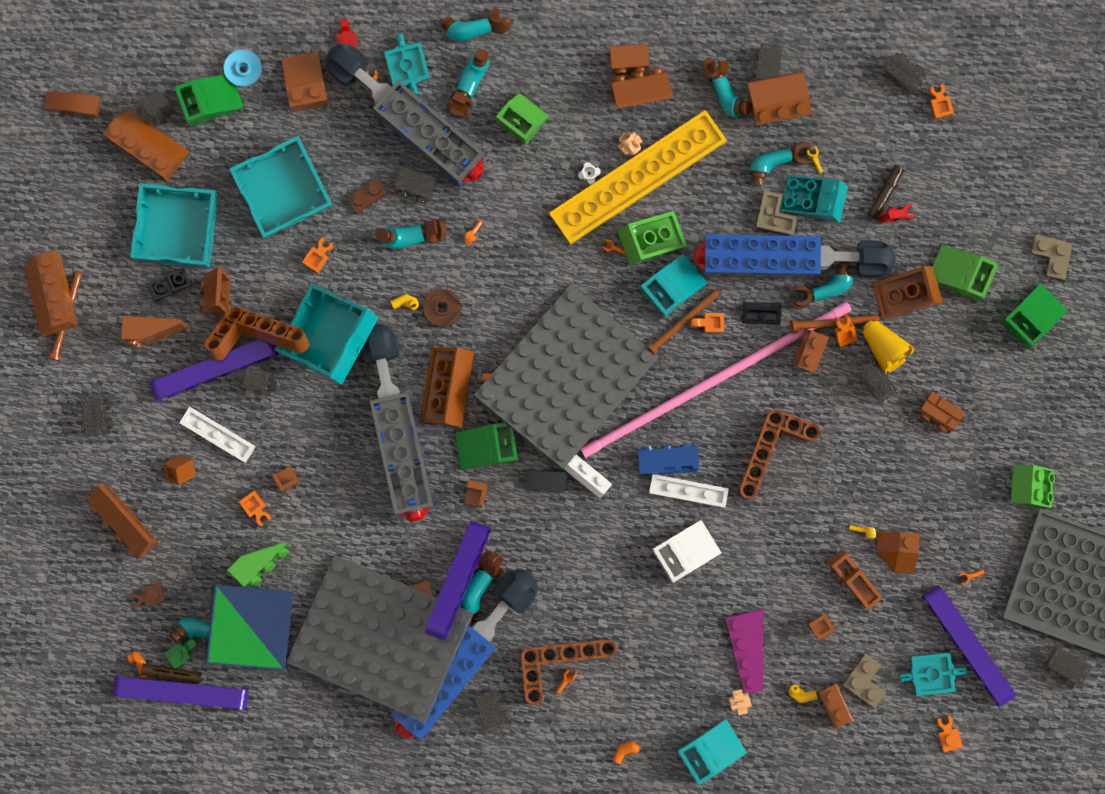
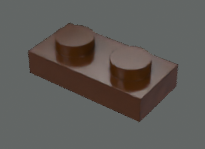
(367, 195)

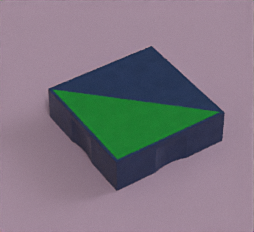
(248, 627)

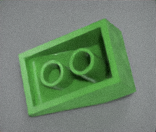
(651, 238)

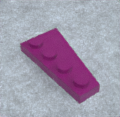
(747, 645)

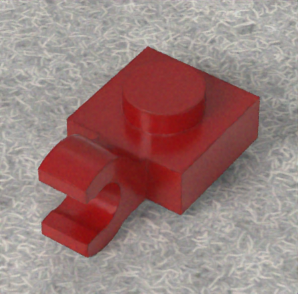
(346, 37)
(894, 215)

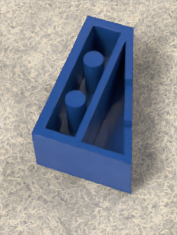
(668, 460)

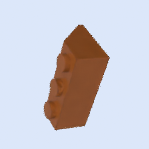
(640, 88)
(779, 98)

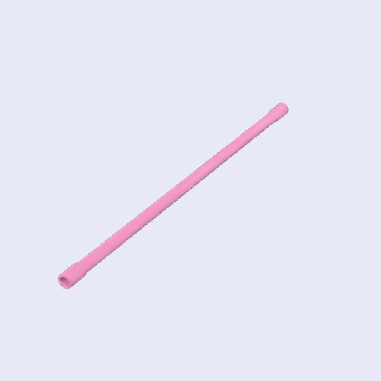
(596, 445)

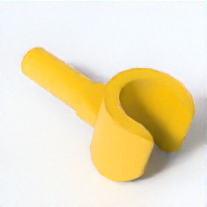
(815, 160)
(869, 532)

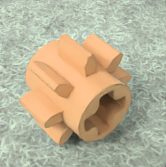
(629, 143)
(739, 702)

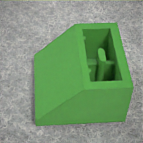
(521, 118)
(1032, 486)

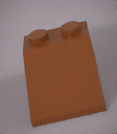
(304, 82)
(216, 292)
(907, 292)
(147, 330)

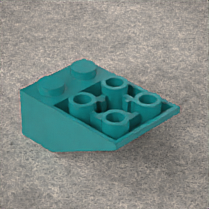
(814, 198)
(673, 286)
(711, 752)

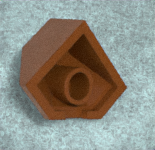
(899, 550)

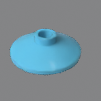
(240, 59)

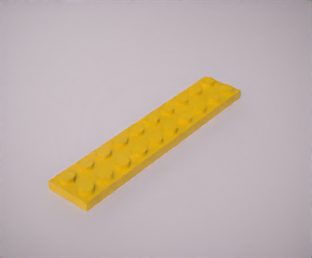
(637, 177)

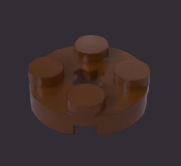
(442, 297)

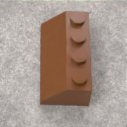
(146, 144)
(50, 293)
(447, 386)
(122, 521)

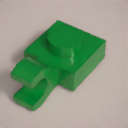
(180, 654)

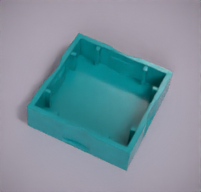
(281, 187)
(174, 226)
(334, 330)

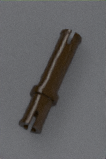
(889, 185)
(170, 673)

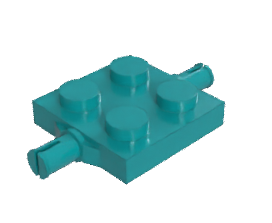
(407, 64)
(932, 674)

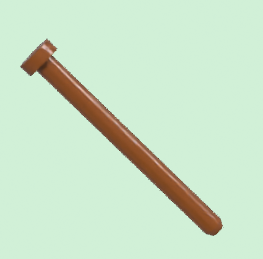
(684, 320)
(795, 326)
(54, 355)

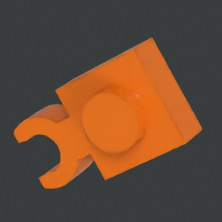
(940, 105)
(316, 257)
(845, 332)
(254, 506)
(949, 737)

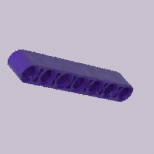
(209, 369)
(457, 581)
(969, 645)
(180, 692)

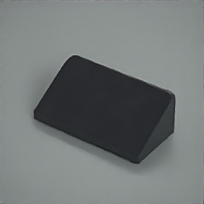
(762, 313)

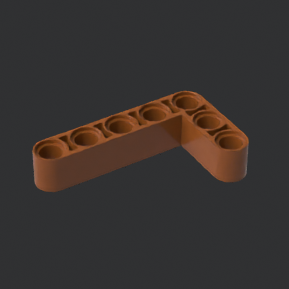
(241, 321)
(767, 447)
(559, 657)

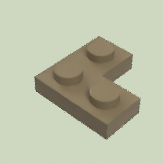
(770, 218)
(1056, 251)
(860, 681)

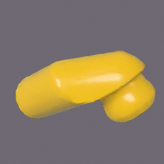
(405, 300)
(801, 696)

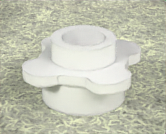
(589, 178)

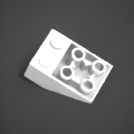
(686, 551)

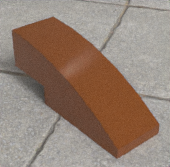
(72, 103)
(854, 580)

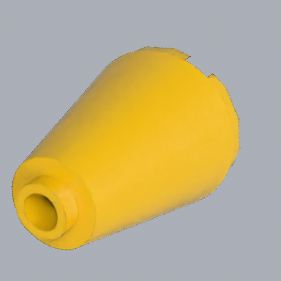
(886, 346)

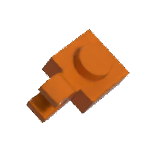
(712, 323)

